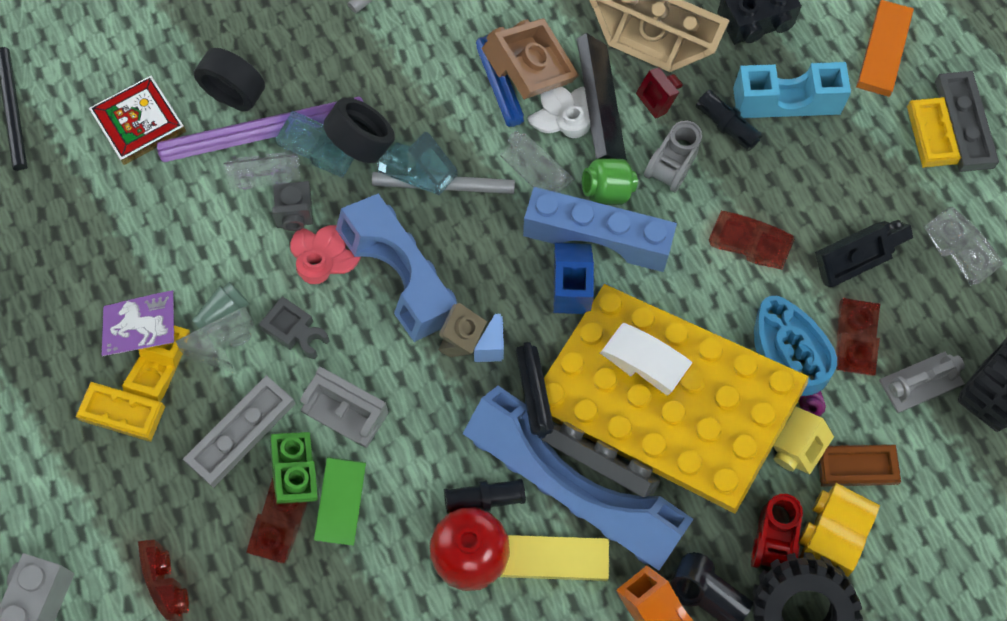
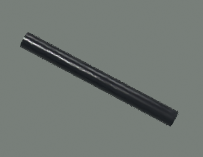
(11, 111)

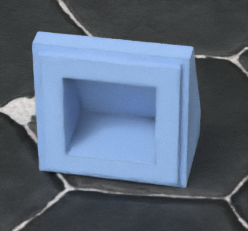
(491, 344)

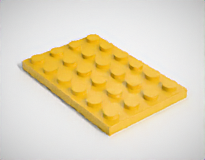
(700, 436)

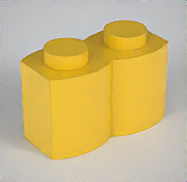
(839, 527)

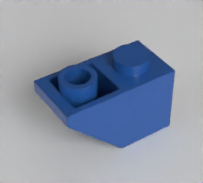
(573, 278)

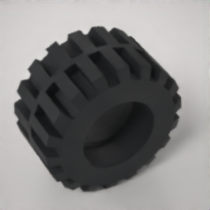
(987, 390)
(805, 575)

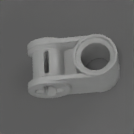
(672, 160)

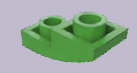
(293, 468)
(340, 501)

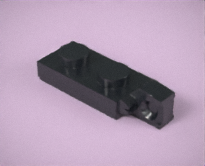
(861, 251)

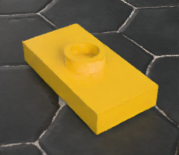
(933, 132)
(120, 411)

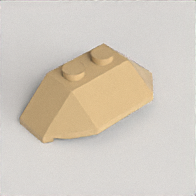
(660, 31)

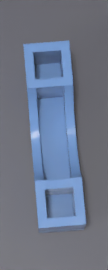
(565, 218)
(374, 231)

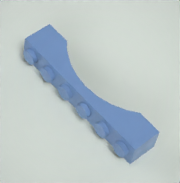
(641, 524)

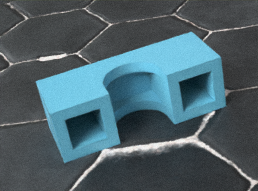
(817, 92)

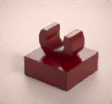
(658, 91)

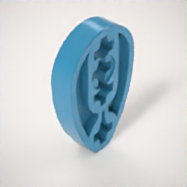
(798, 330)

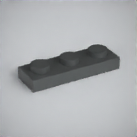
(968, 120)
(603, 459)

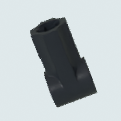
(700, 586)

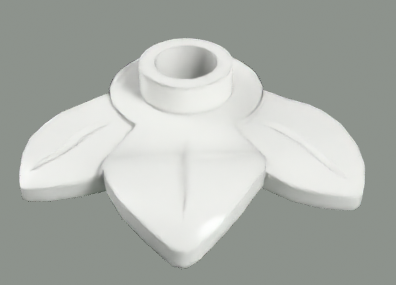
(562, 113)

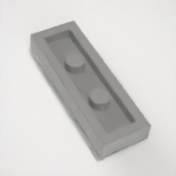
(239, 431)

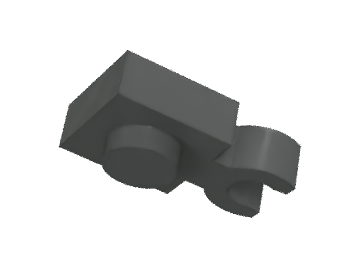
(291, 325)

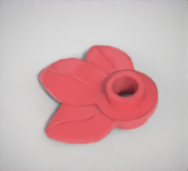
(323, 248)

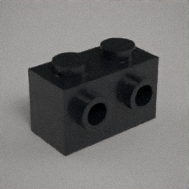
(758, 17)

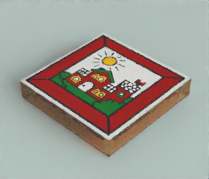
(137, 120)

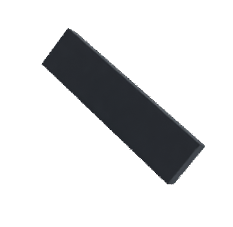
(601, 98)

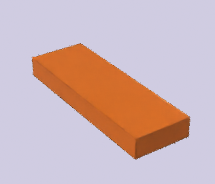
(885, 48)

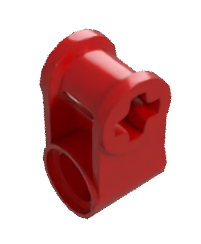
(774, 538)

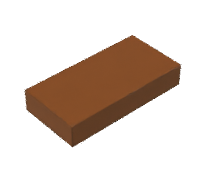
(859, 465)

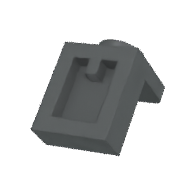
(292, 205)

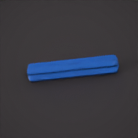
(502, 90)

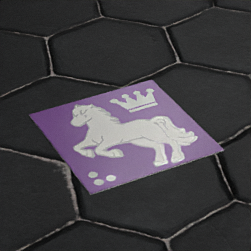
(138, 323)

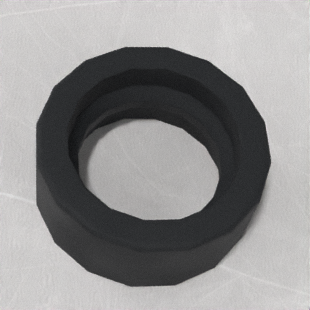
(229, 79)
(358, 130)

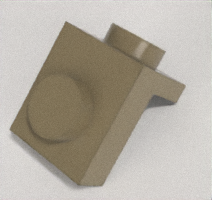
(461, 331)

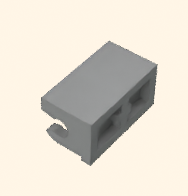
(343, 407)

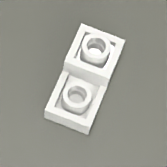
(647, 356)

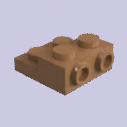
(529, 57)

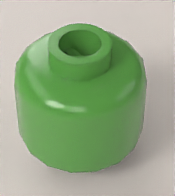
(609, 181)

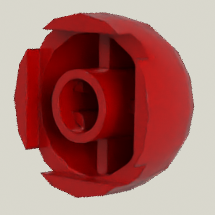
(469, 549)

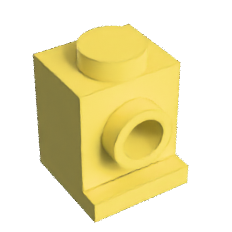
(802, 441)

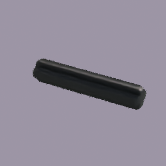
(534, 390)

